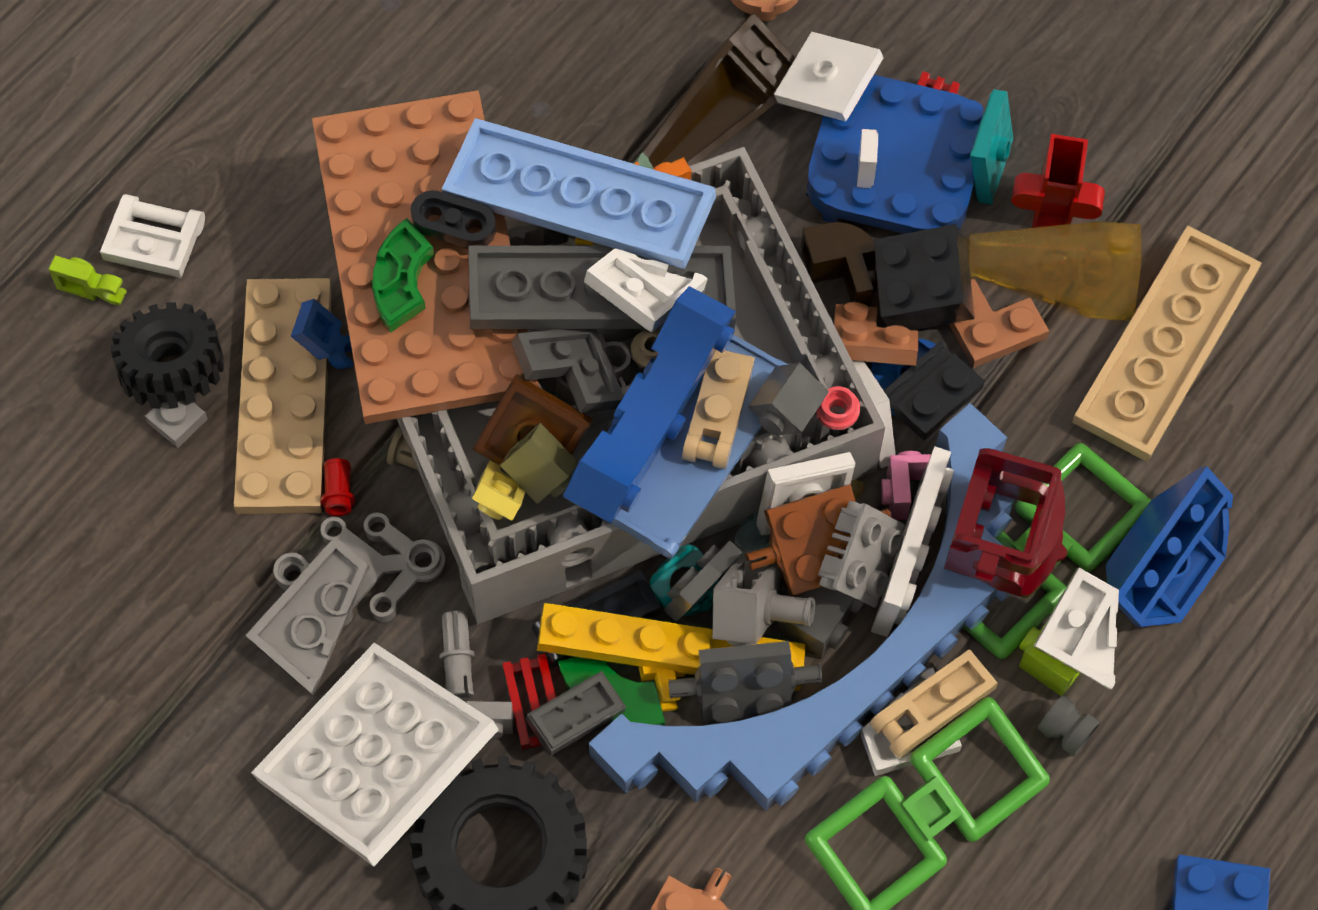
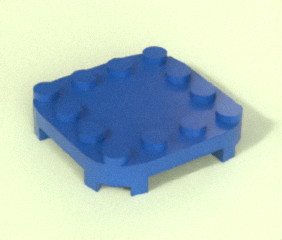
(921, 158)

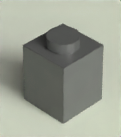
(788, 399)

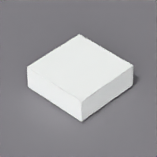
(867, 158)

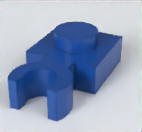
(319, 334)

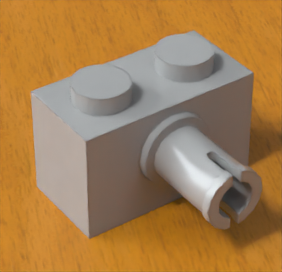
(751, 601)

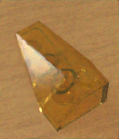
(1074, 264)

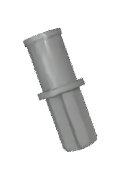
(457, 654)

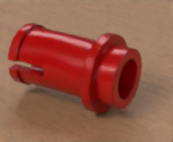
(338, 493)

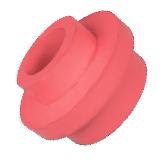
(840, 397)

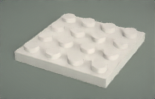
(374, 753)

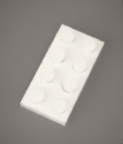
(915, 546)

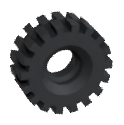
(162, 334)

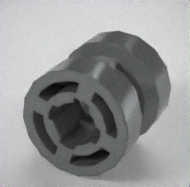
(1066, 724)

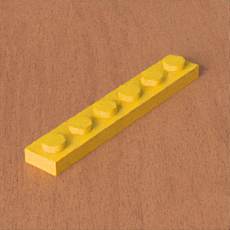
(632, 639)

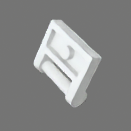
(148, 245)

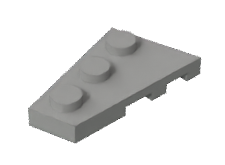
(311, 613)

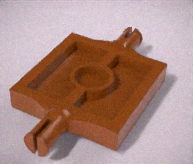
(801, 537)

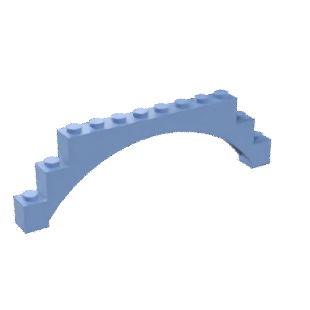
(782, 746)

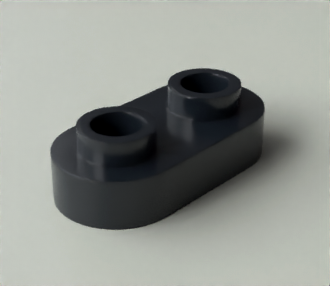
(456, 218)

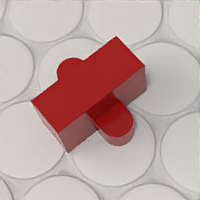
(1059, 189)

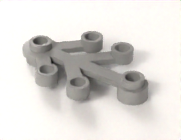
(379, 565)

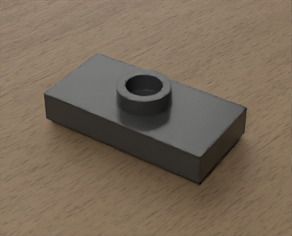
(575, 713)

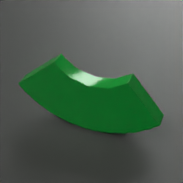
(397, 274)
(639, 697)

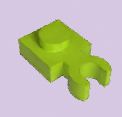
(80, 279)

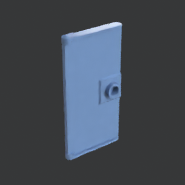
(679, 490)

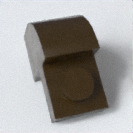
(841, 251)

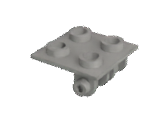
(868, 553)

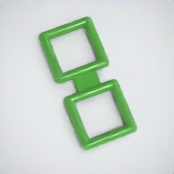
(1086, 560)
(928, 808)

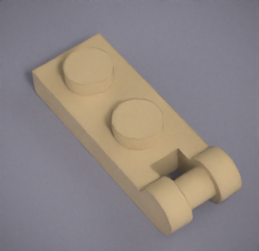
(719, 408)
(934, 703)

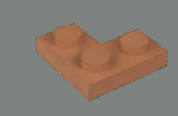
(998, 332)
(869, 343)

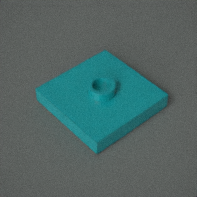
(992, 146)

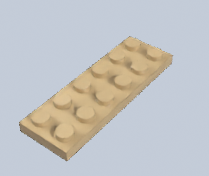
(1166, 343)
(280, 402)

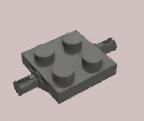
(744, 681)

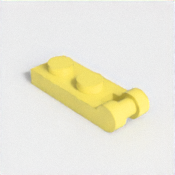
(498, 493)

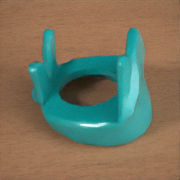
(660, 580)

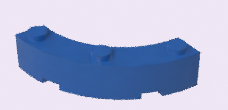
(652, 406)

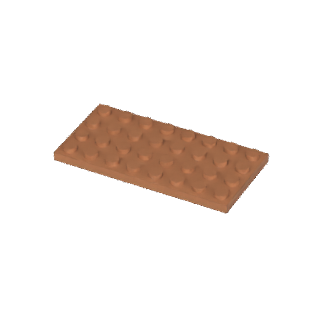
(370, 175)

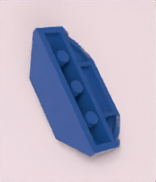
(1172, 550)

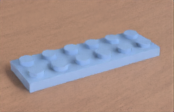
(581, 193)

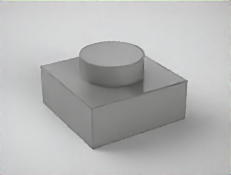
(176, 423)
(499, 712)

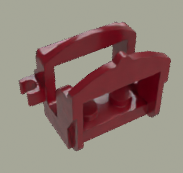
(996, 564)

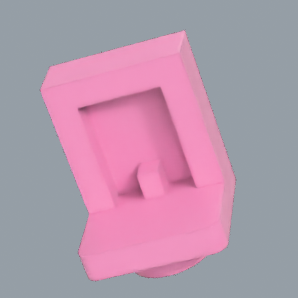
(896, 488)

